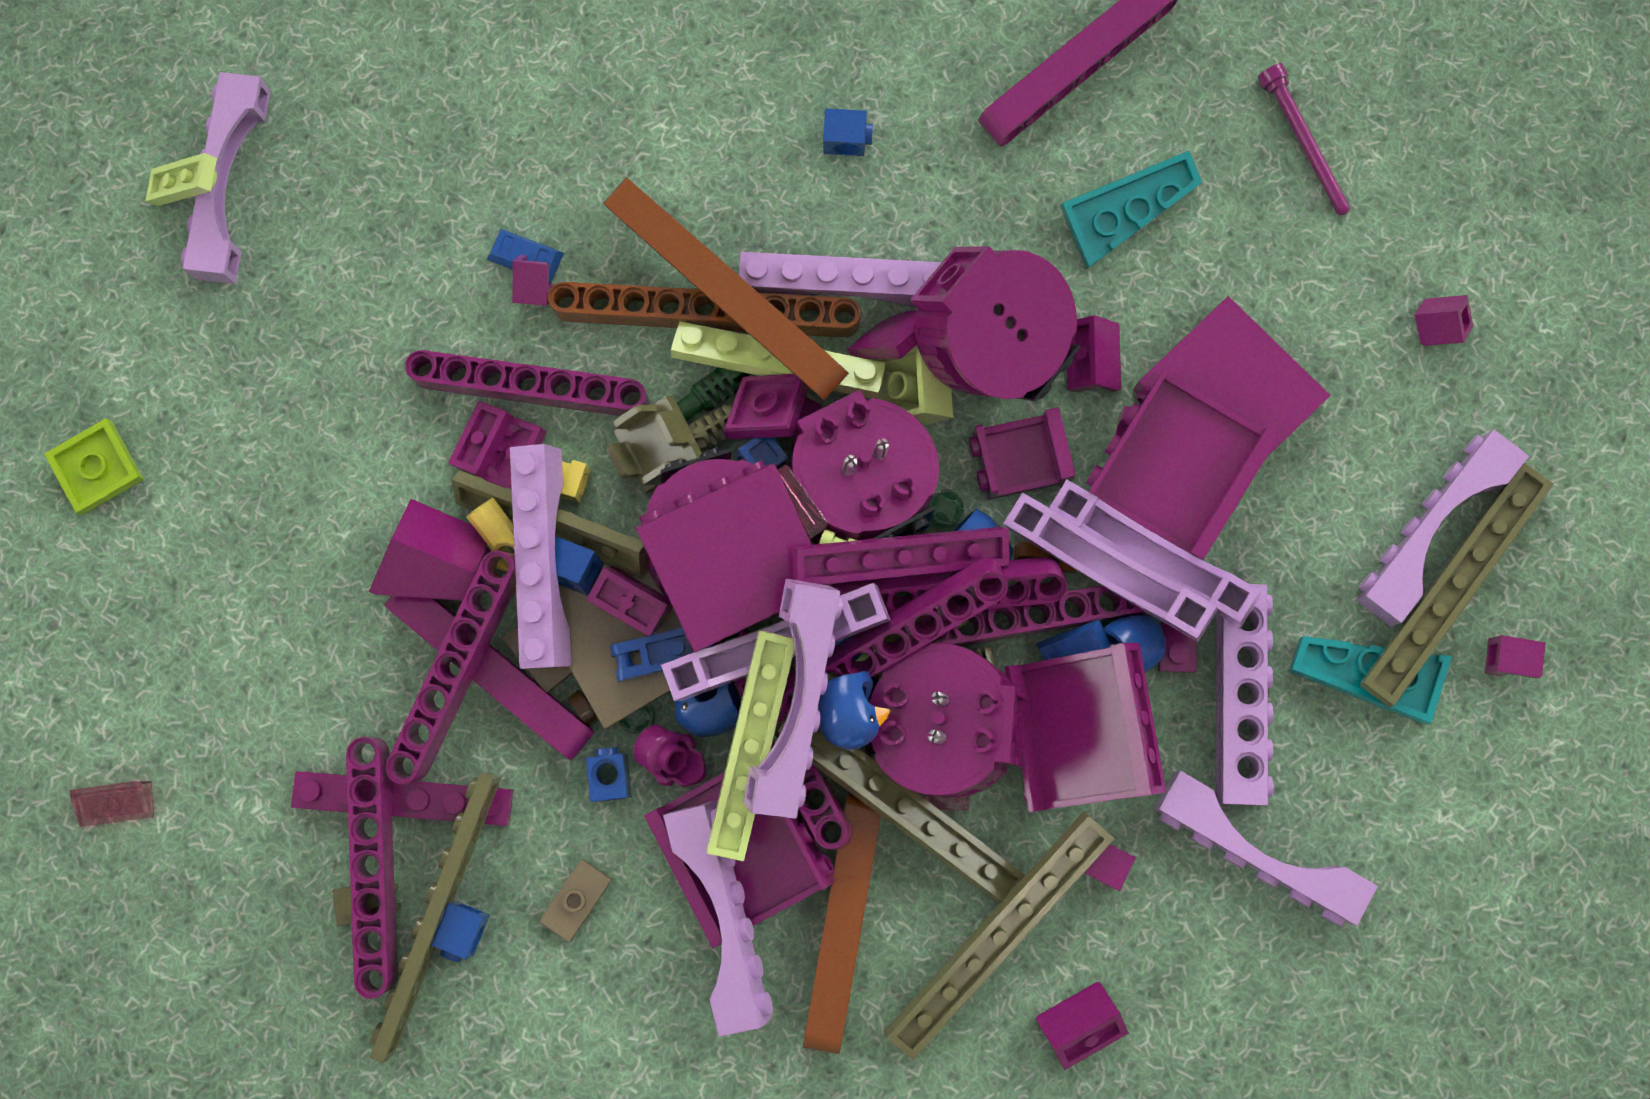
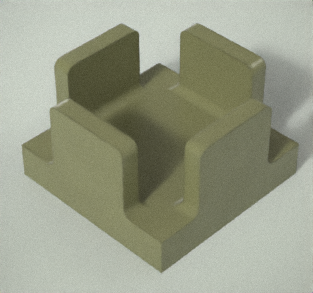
(650, 440)

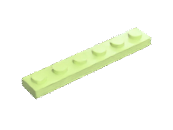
(746, 355)
(750, 742)

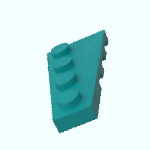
(1121, 208)
(1346, 664)

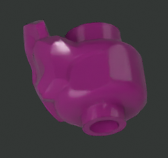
(670, 756)

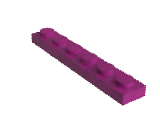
(898, 555)
(408, 800)

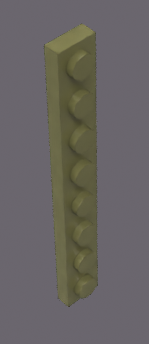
(1455, 585)
(915, 817)
(998, 935)
(415, 964)

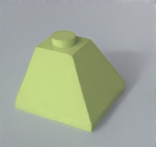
(915, 389)

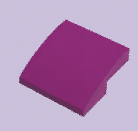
(487, 443)

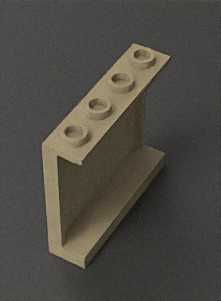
(593, 665)

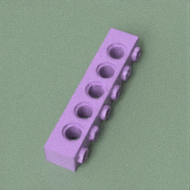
(1230, 711)

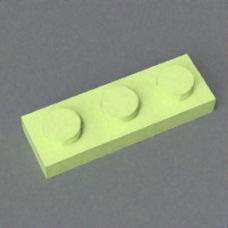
(182, 179)

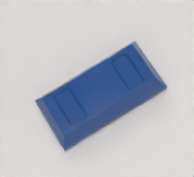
(510, 246)
(1075, 641)

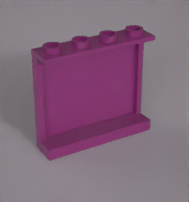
(1242, 370)
(1181, 464)
(725, 553)
(1088, 729)
(777, 870)

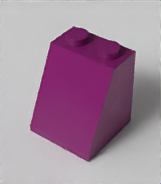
(430, 556)

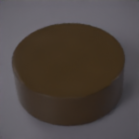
(582, 707)

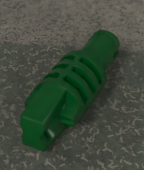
(711, 391)

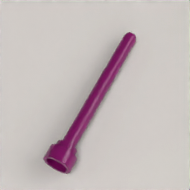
(1275, 81)

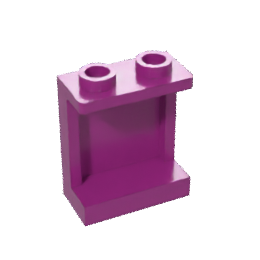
(1022, 455)

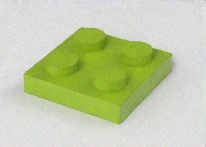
(93, 466)

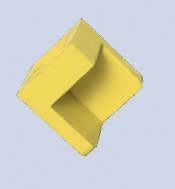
(574, 480)

